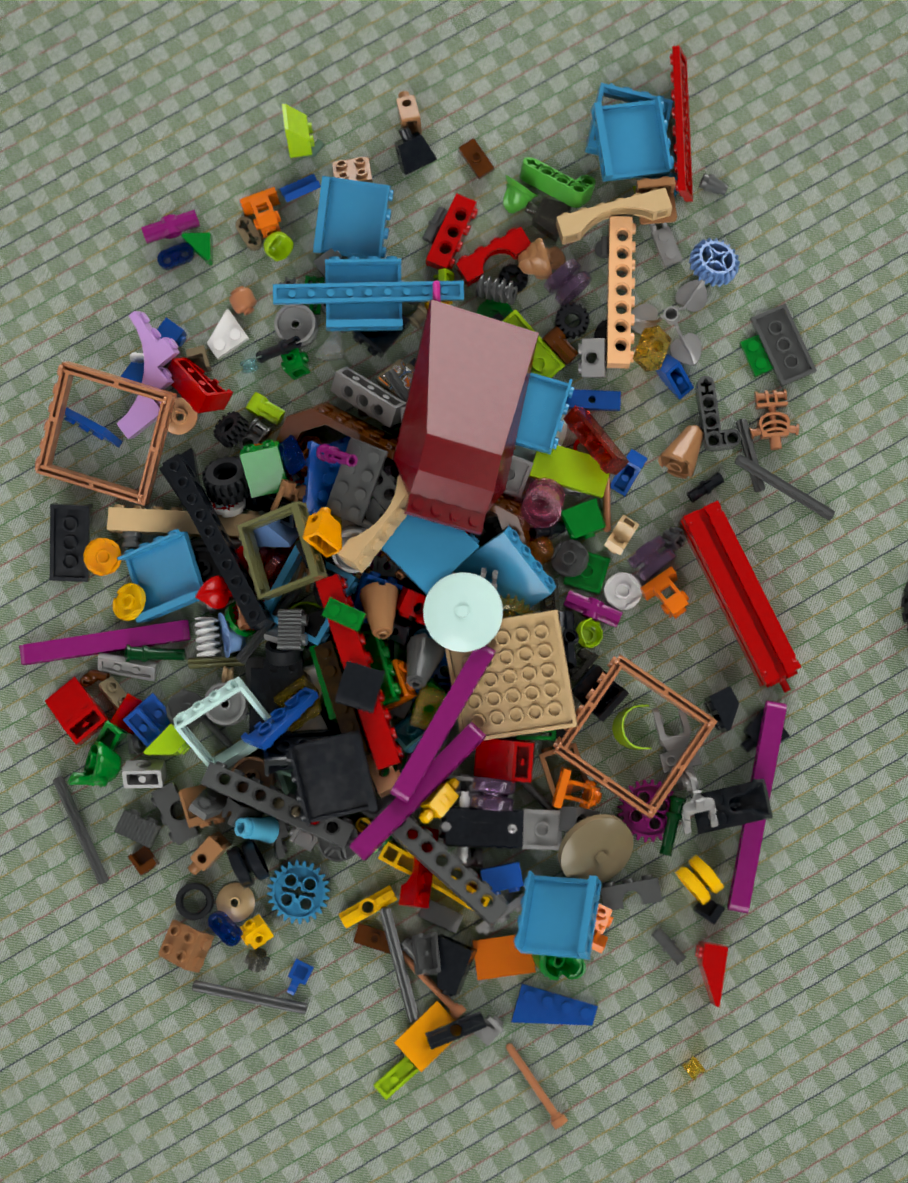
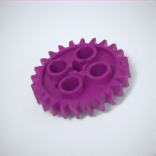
(642, 827)

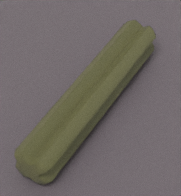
(213, 662)

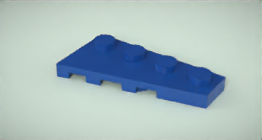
(319, 480)
(280, 720)
(546, 1007)

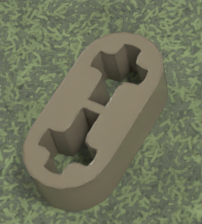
(252, 231)

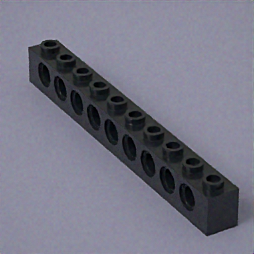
(217, 542)

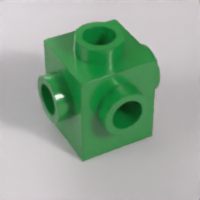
(295, 363)

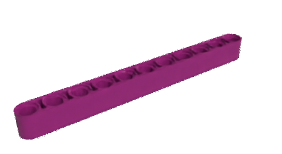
(752, 833)

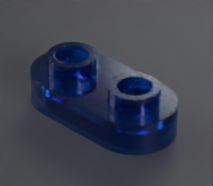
(175, 254)
(224, 929)

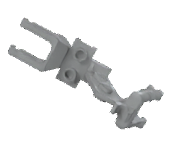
(675, 747)

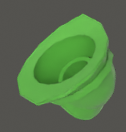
(516, 196)

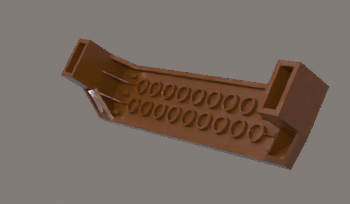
(300, 422)

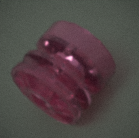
(542, 512)

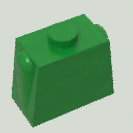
(583, 520)

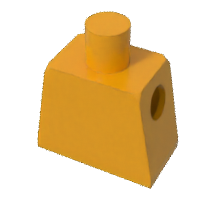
(323, 532)

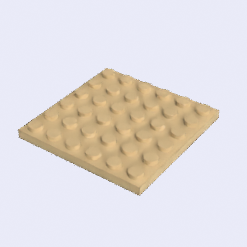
(525, 682)

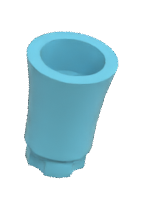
(259, 828)

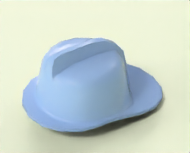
(231, 641)

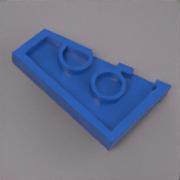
(88, 425)

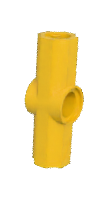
(356, 912)

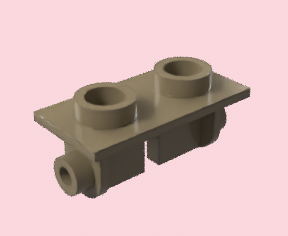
(112, 691)

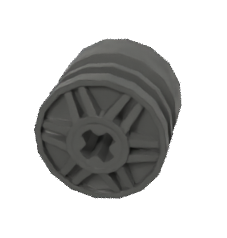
(333, 851)

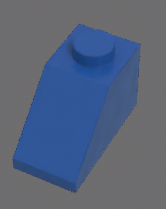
(675, 377)
(625, 478)

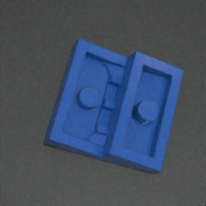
(300, 188)
(148, 719)

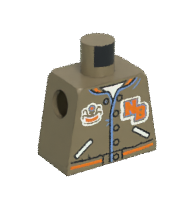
(404, 372)

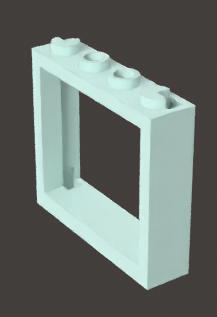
(236, 751)

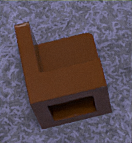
(143, 860)

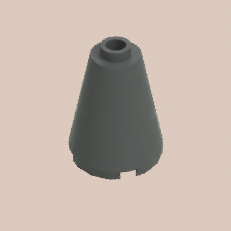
(422, 659)

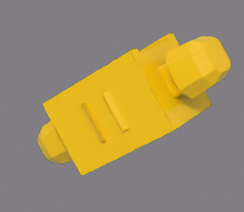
(439, 801)

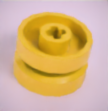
(701, 877)

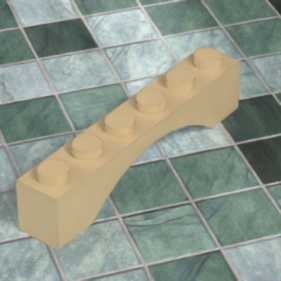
(649, 205)
(362, 548)

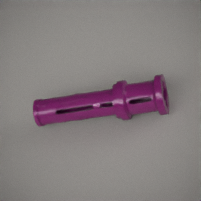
(334, 455)

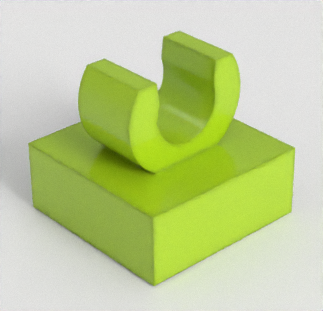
(444, 275)

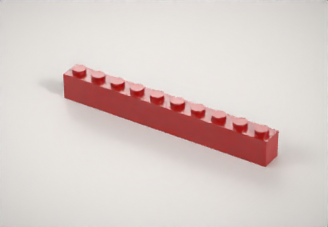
(351, 648)

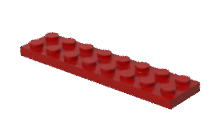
(681, 129)

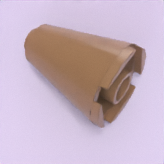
(683, 452)
(380, 606)

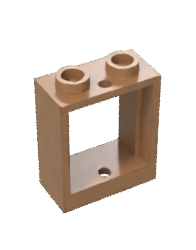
(546, 752)

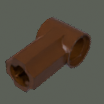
(557, 342)

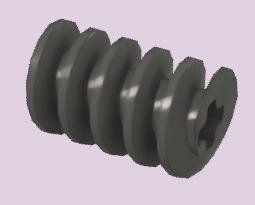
(496, 291)

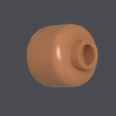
(242, 300)

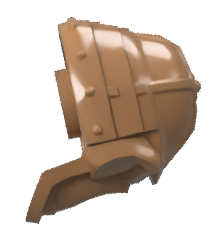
(540, 260)

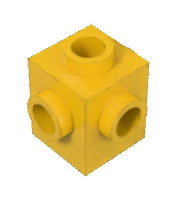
(256, 932)

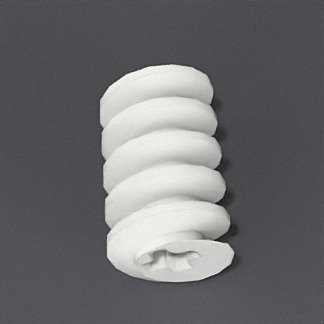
(207, 636)

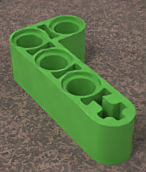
(556, 184)

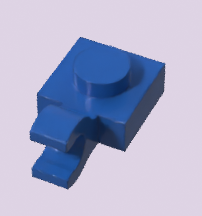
(299, 973)

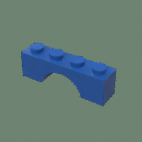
(167, 329)

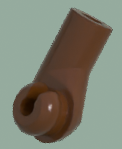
(93, 676)

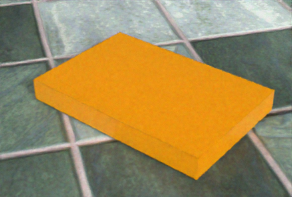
(414, 1041)

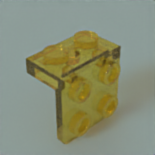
(290, 691)

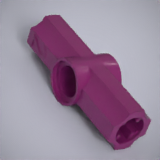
(170, 226)
(592, 608)

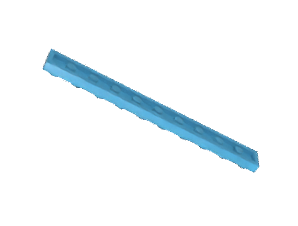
(365, 292)

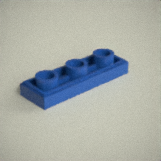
(603, 400)

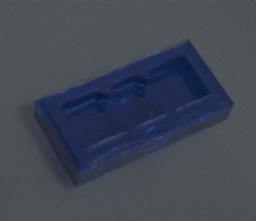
(292, 455)

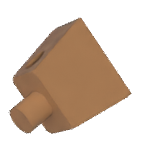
(408, 112)
(213, 849)

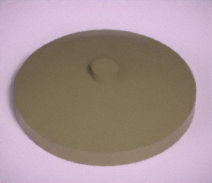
(596, 848)

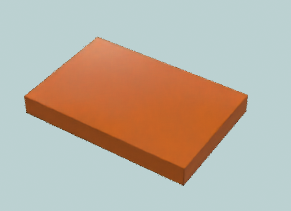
(500, 958)

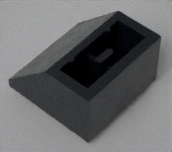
(723, 708)

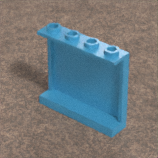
(632, 139)
(352, 217)
(363, 315)
(543, 413)
(428, 550)
(516, 567)
(166, 573)
(558, 916)

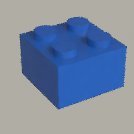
(503, 877)

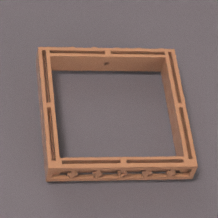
(53, 425)
(671, 696)

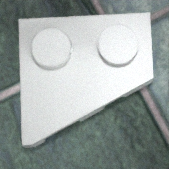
(226, 336)

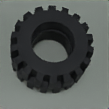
(225, 481)

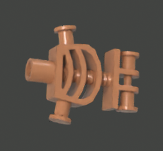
(774, 433)

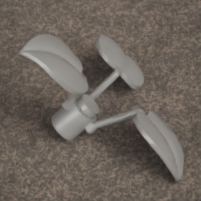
(691, 296)

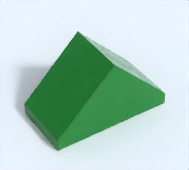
(202, 245)
(111, 735)

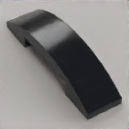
(265, 503)

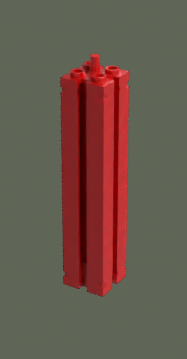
(740, 596)

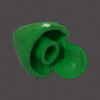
(100, 767)
(555, 966)

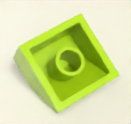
(297, 132)
(168, 744)

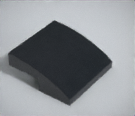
(360, 687)

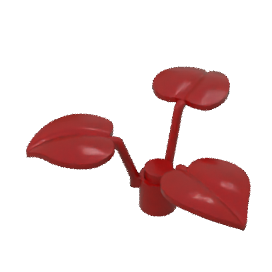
(215, 590)

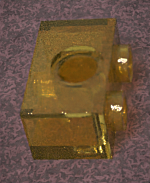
(652, 348)
(426, 696)

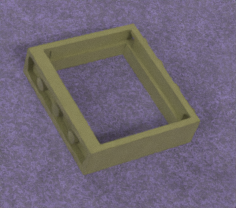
(253, 557)

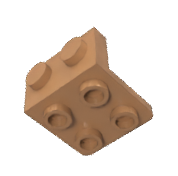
(353, 169)
(647, 184)
(187, 796)
(185, 946)

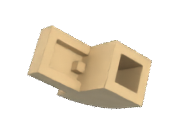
(621, 535)

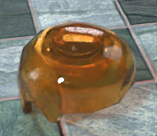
(541, 549)

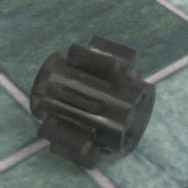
(257, 960)

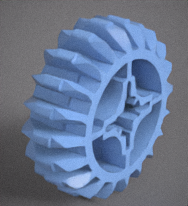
(716, 257)

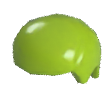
(278, 245)
(589, 633)

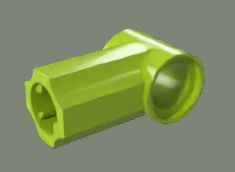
(262, 407)

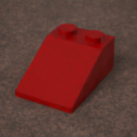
(712, 965)

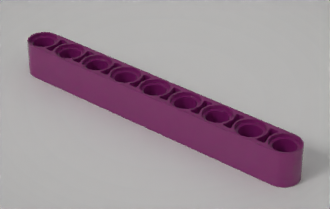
(104, 642)
(442, 723)
(399, 810)

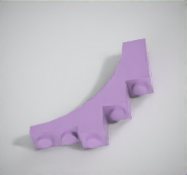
(156, 355)

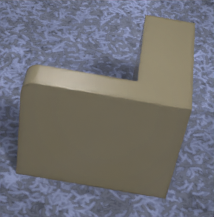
(200, 357)

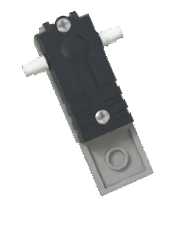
(499, 829)

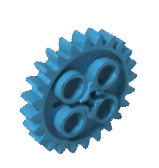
(295, 909)

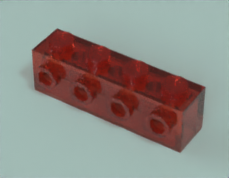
(595, 440)

